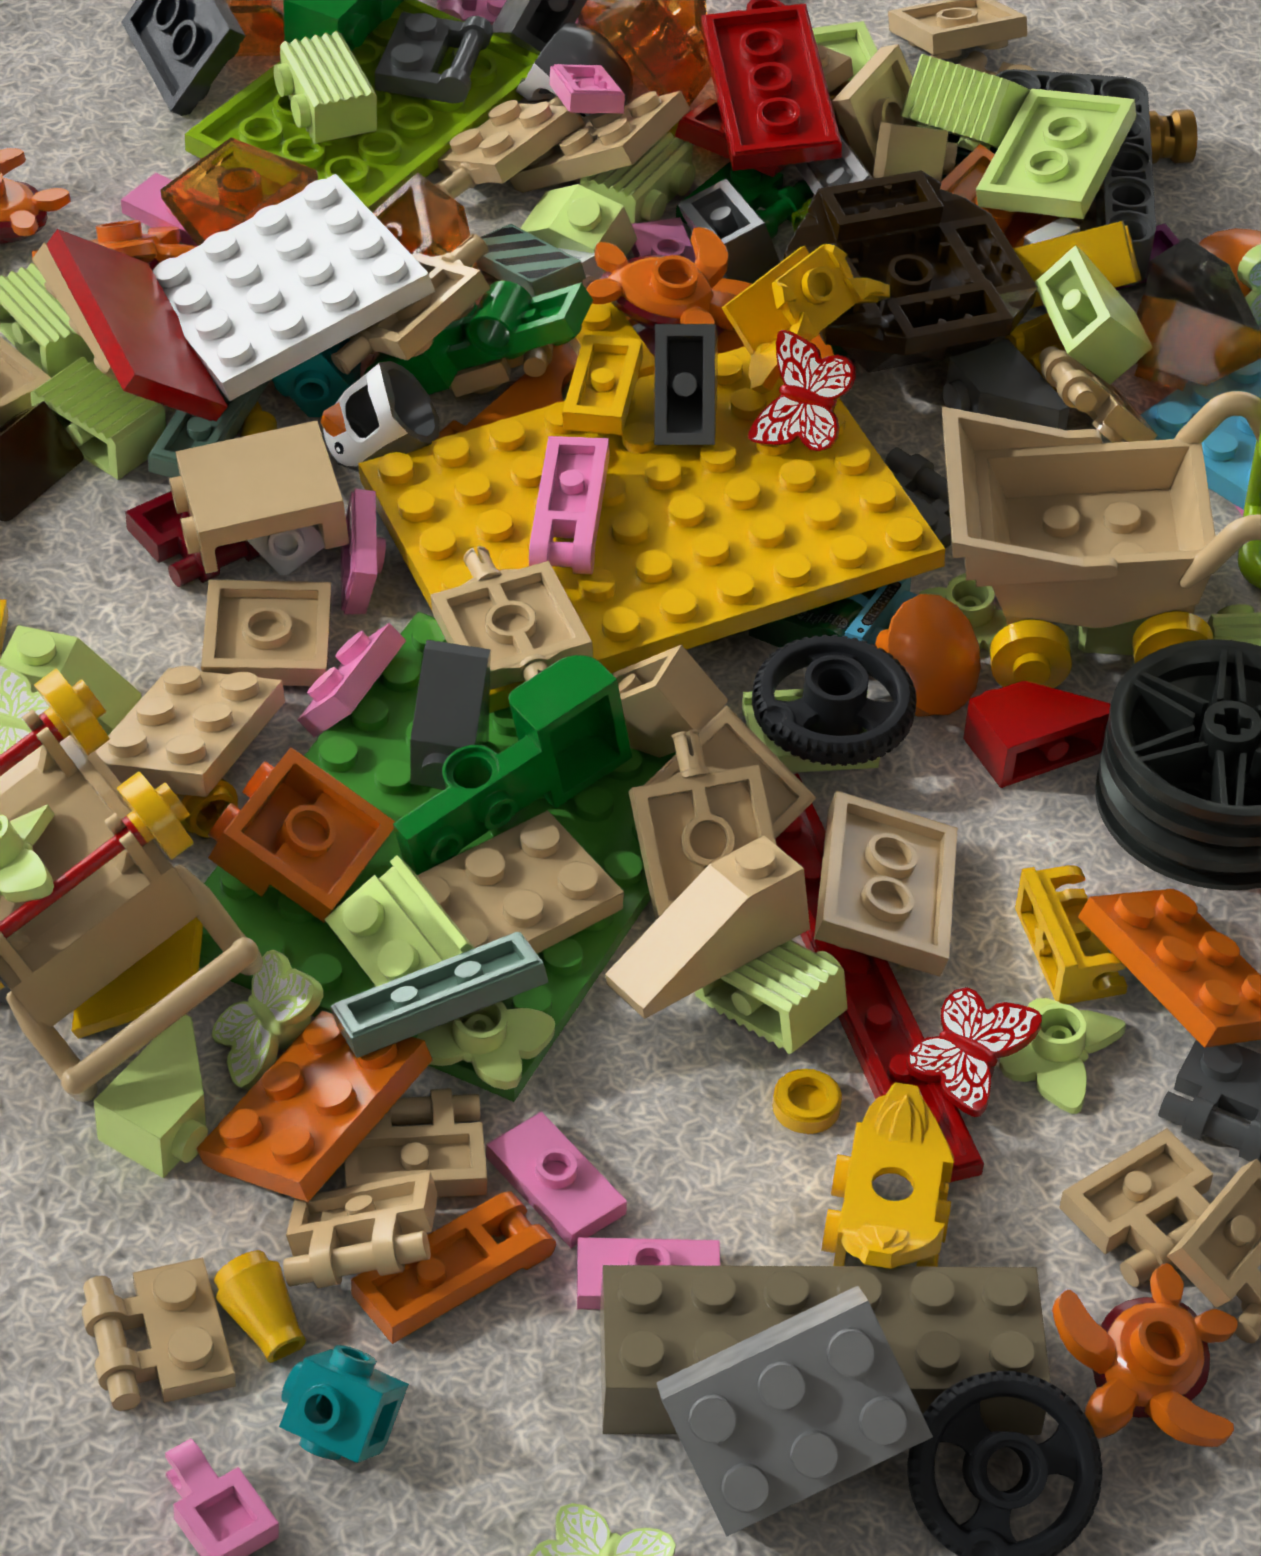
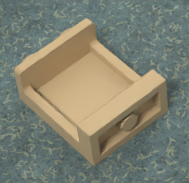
(257, 490)

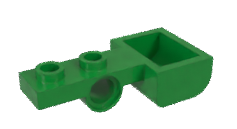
(500, 326)
(568, 739)

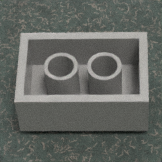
(793, 1410)

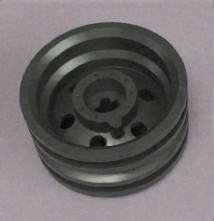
(1186, 764)

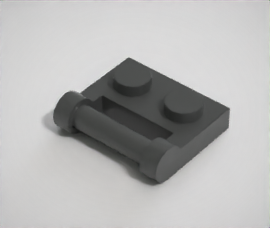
(417, 52)

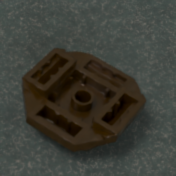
(945, 265)

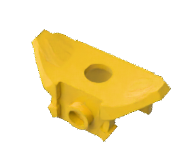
(796, 296)
(900, 1139)

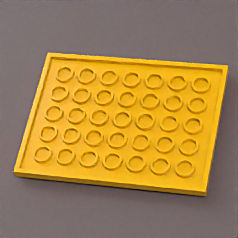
(685, 534)

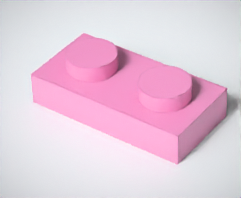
(343, 688)

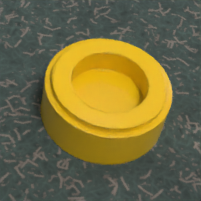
(807, 1101)

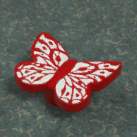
(806, 396)
(969, 1047)

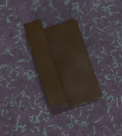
(32, 458)

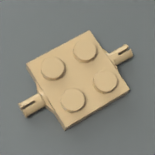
(504, 144)
(415, 326)
(514, 614)
(695, 819)

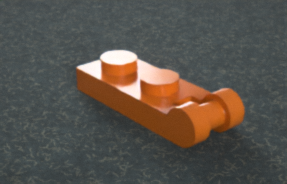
(460, 1266)

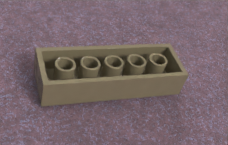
(935, 1318)

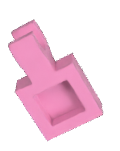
(217, 1512)

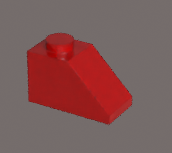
(1033, 730)

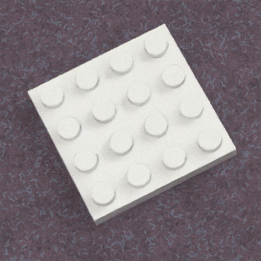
(289, 285)

